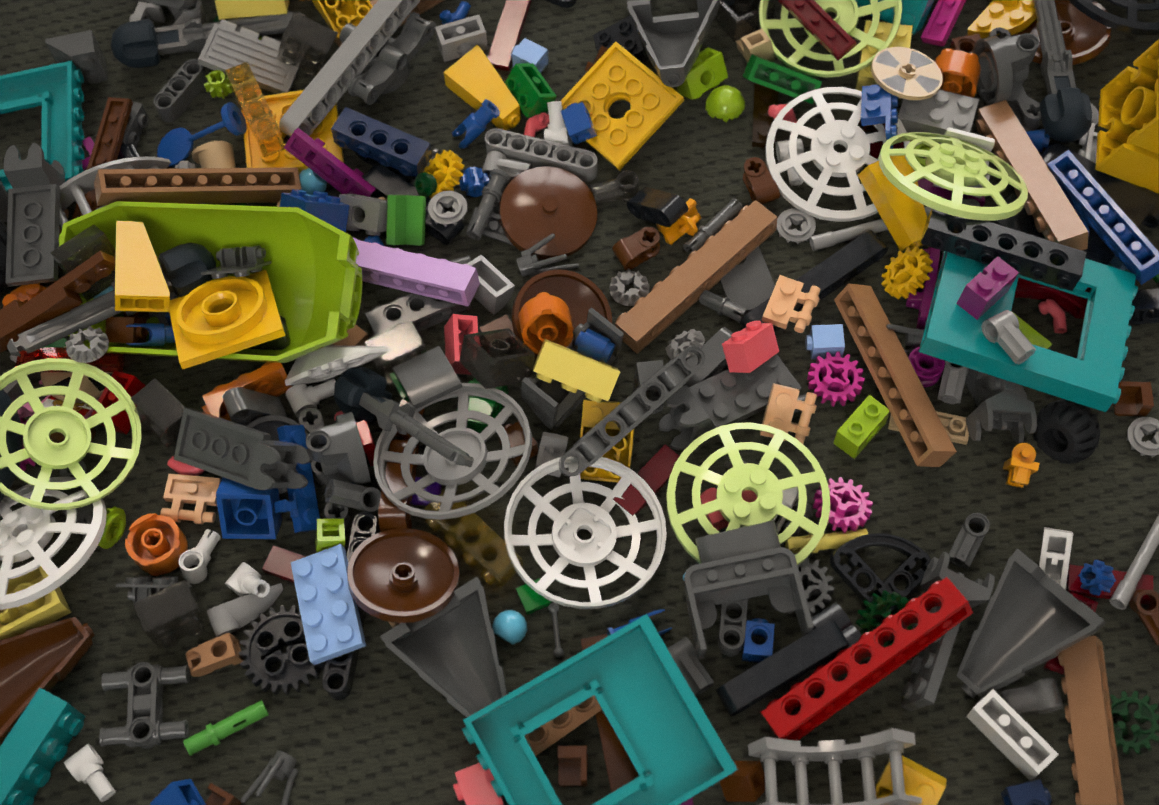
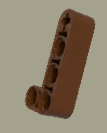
(388, 514)

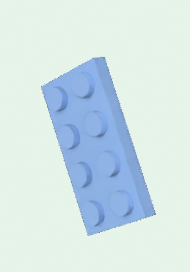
(326, 606)

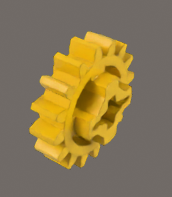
(445, 170)
(907, 272)

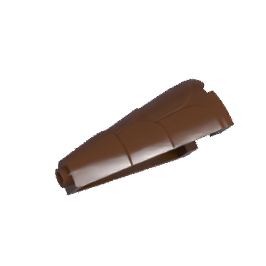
(37, 661)

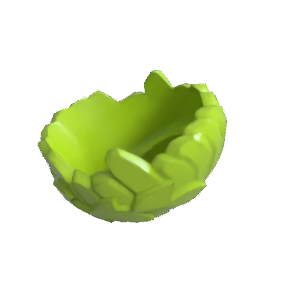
(725, 103)

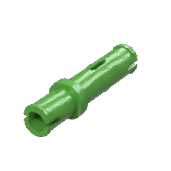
(224, 728)

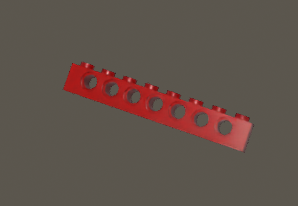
(882, 662)

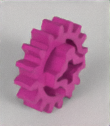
(835, 377)
(847, 505)

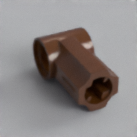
(1149, 616)

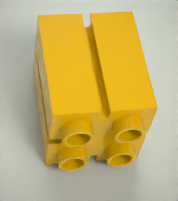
(1132, 119)

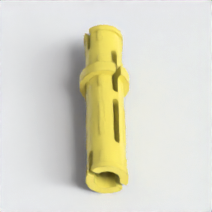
(828, 541)

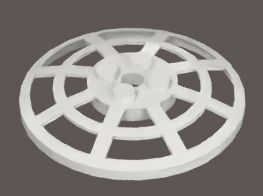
(824, 155)
(589, 517)
(30, 530)

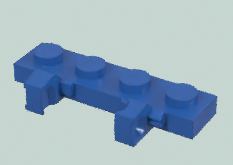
(303, 501)

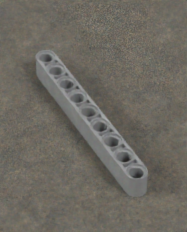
(344, 65)

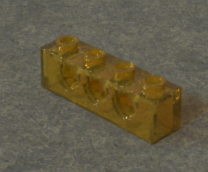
(255, 109)
(496, 571)

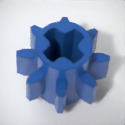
(473, 181)
(1097, 577)

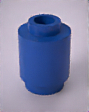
(594, 345)

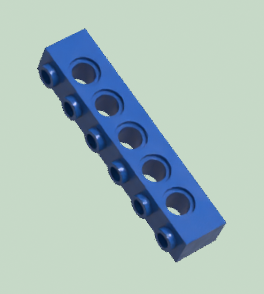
(1105, 217)

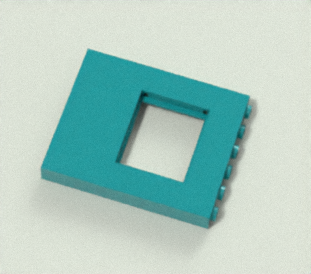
(61, 97)
(1088, 380)
(642, 700)

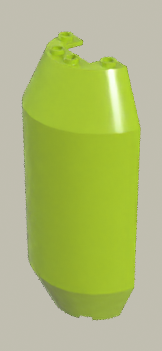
(310, 269)

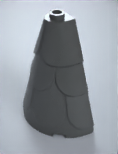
(673, 40)
(1023, 627)
(454, 650)

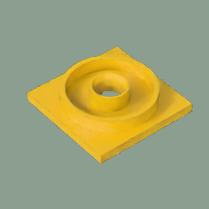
(616, 78)
(283, 159)
(224, 318)

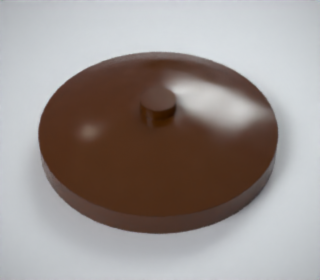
(1080, 33)
(544, 204)
(572, 288)
(403, 575)

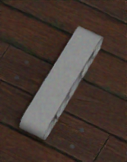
(552, 153)

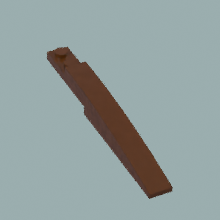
(54, 300)

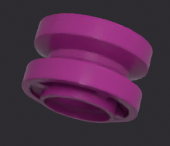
(930, 376)

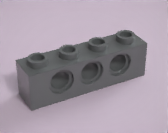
(402, 308)

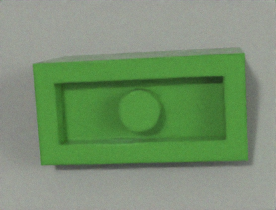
(405, 220)

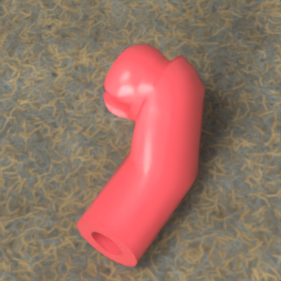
(774, 110)
(536, 124)
(1057, 313)
(184, 469)

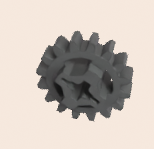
(816, 587)

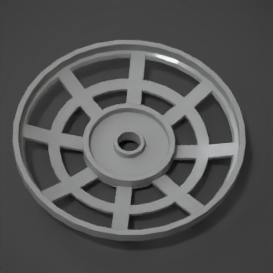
(446, 471)

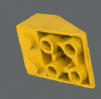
(341, 12)
(621, 452)
(917, 781)

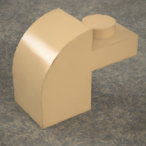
(757, 44)

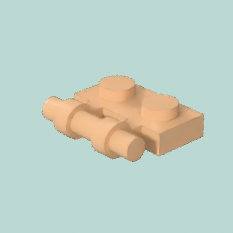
(783, 302)
(781, 409)
(190, 490)

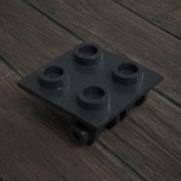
(623, 33)

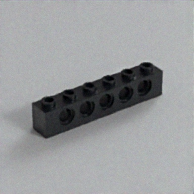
(985, 241)

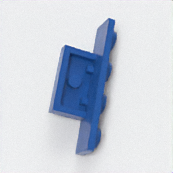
(878, 108)

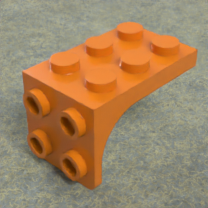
(267, 380)

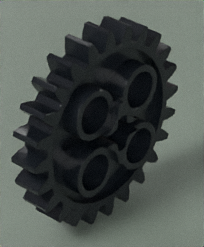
(291, 672)

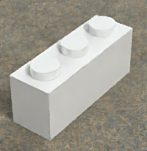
(1012, 735)

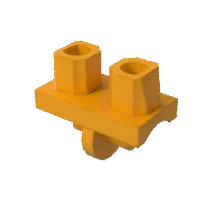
(684, 225)
(1021, 465)

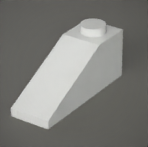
(1056, 554)

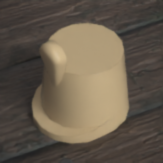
(215, 155)

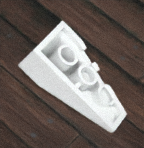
(331, 363)

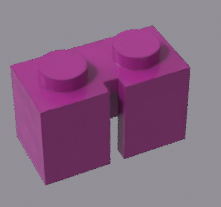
(987, 288)

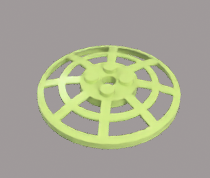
(847, 17)
(959, 166)
(74, 428)
(748, 477)

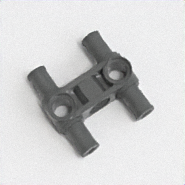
(145, 705)

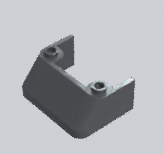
(551, 401)
(740, 578)

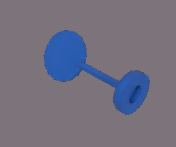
(179, 142)

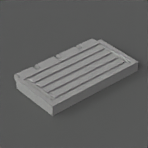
(230, 48)

